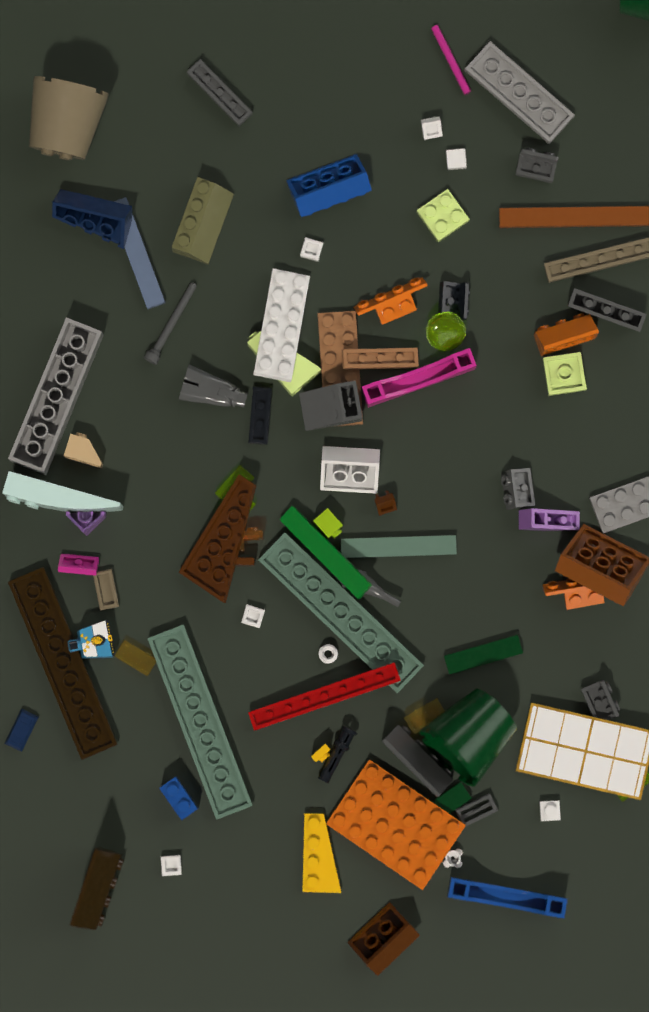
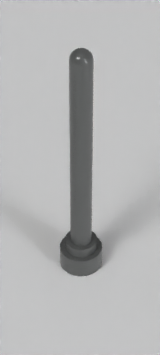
(153, 355)

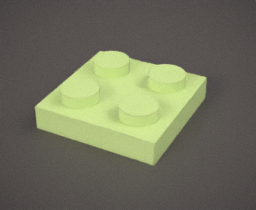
(443, 215)
(564, 374)

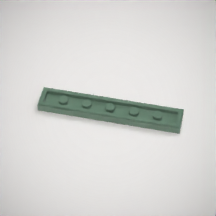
(399, 546)

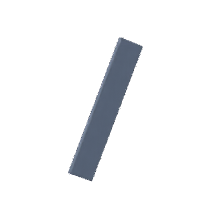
(141, 265)

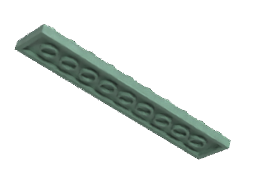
(338, 609)
(200, 722)

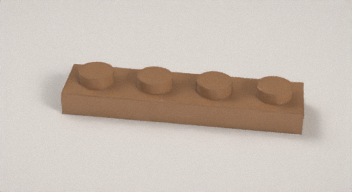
(380, 358)

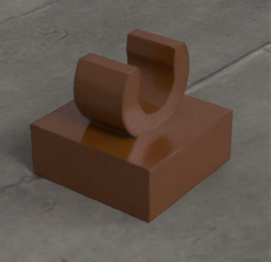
(385, 503)

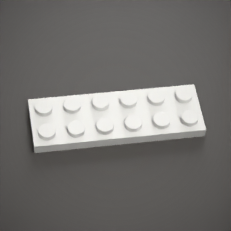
(281, 325)

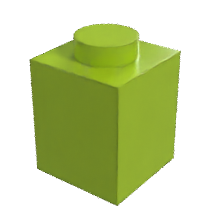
(328, 524)

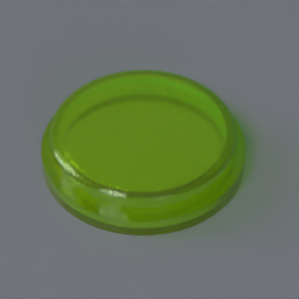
(445, 331)

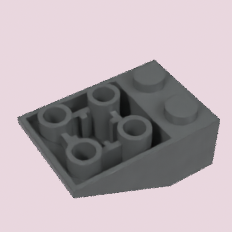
(331, 406)

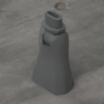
(209, 389)

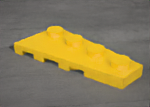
(318, 859)

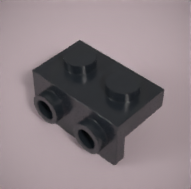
(454, 298)

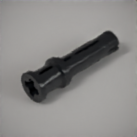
(341, 745)

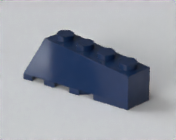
(94, 215)

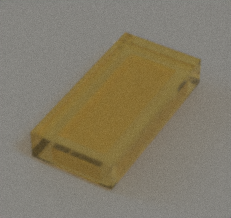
(135, 658)

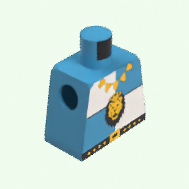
(94, 641)

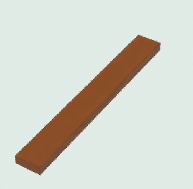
(574, 217)

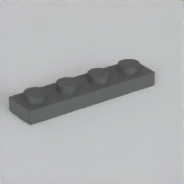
(219, 93)

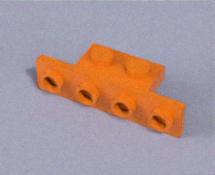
(392, 303)
(574, 593)

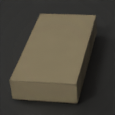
(106, 590)

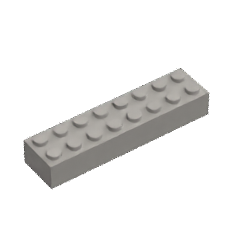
(56, 396)

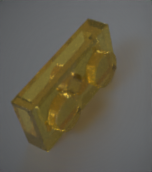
(423, 715)

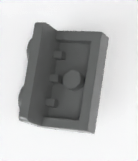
(536, 165)
(600, 701)

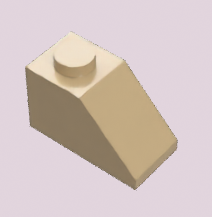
(82, 450)

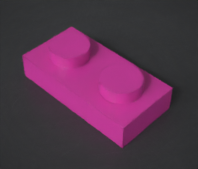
(78, 564)

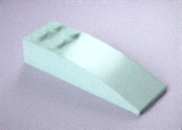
(52, 496)

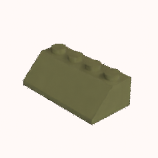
(202, 221)

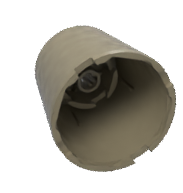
(64, 117)

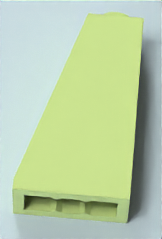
(303, 371)

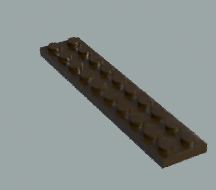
(63, 668)

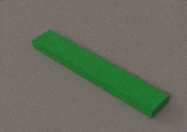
(326, 552)

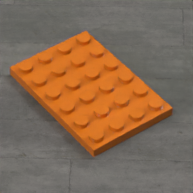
(396, 824)

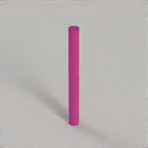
(451, 60)

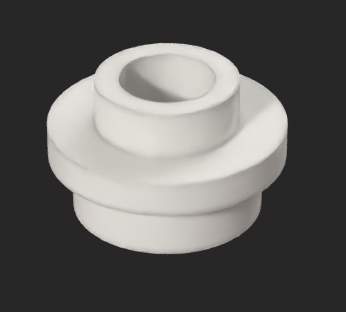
(331, 648)

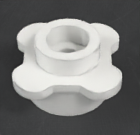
(456, 862)

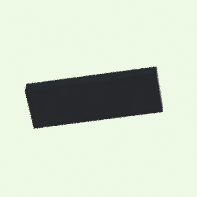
(260, 415)

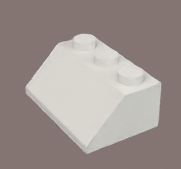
(350, 469)

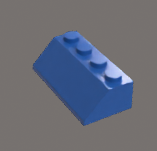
(329, 185)

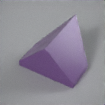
(86, 520)

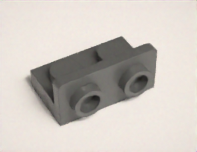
(517, 488)

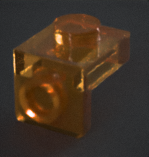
(251, 534)

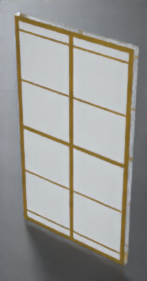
(585, 751)

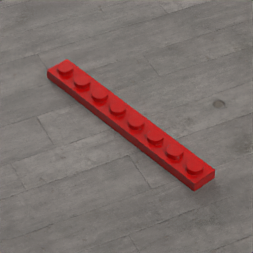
(324, 696)

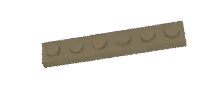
(597, 260)

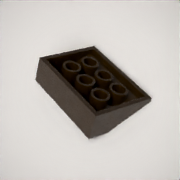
(96, 889)

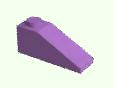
(549, 520)

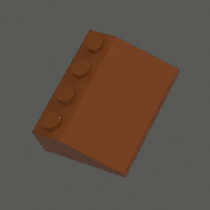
(602, 564)

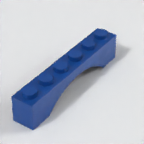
(507, 897)

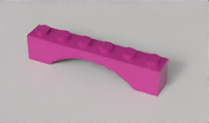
(420, 378)

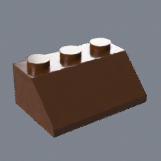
(383, 939)

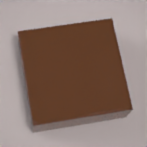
(245, 561)

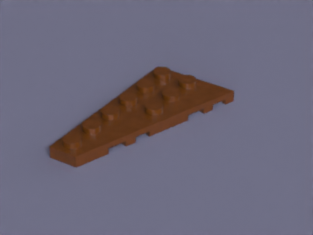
(217, 550)

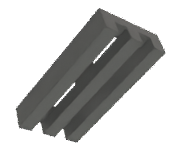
(491, 803)

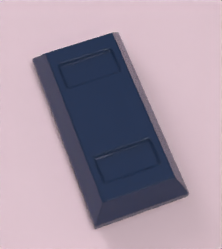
(21, 730)

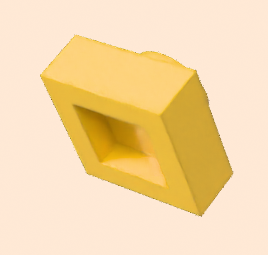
(321, 754)

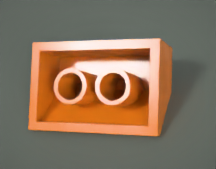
(565, 334)

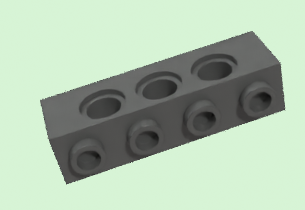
(607, 310)

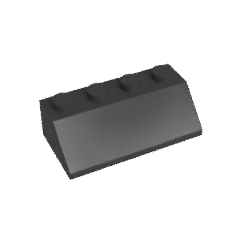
(417, 760)

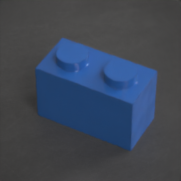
(178, 798)

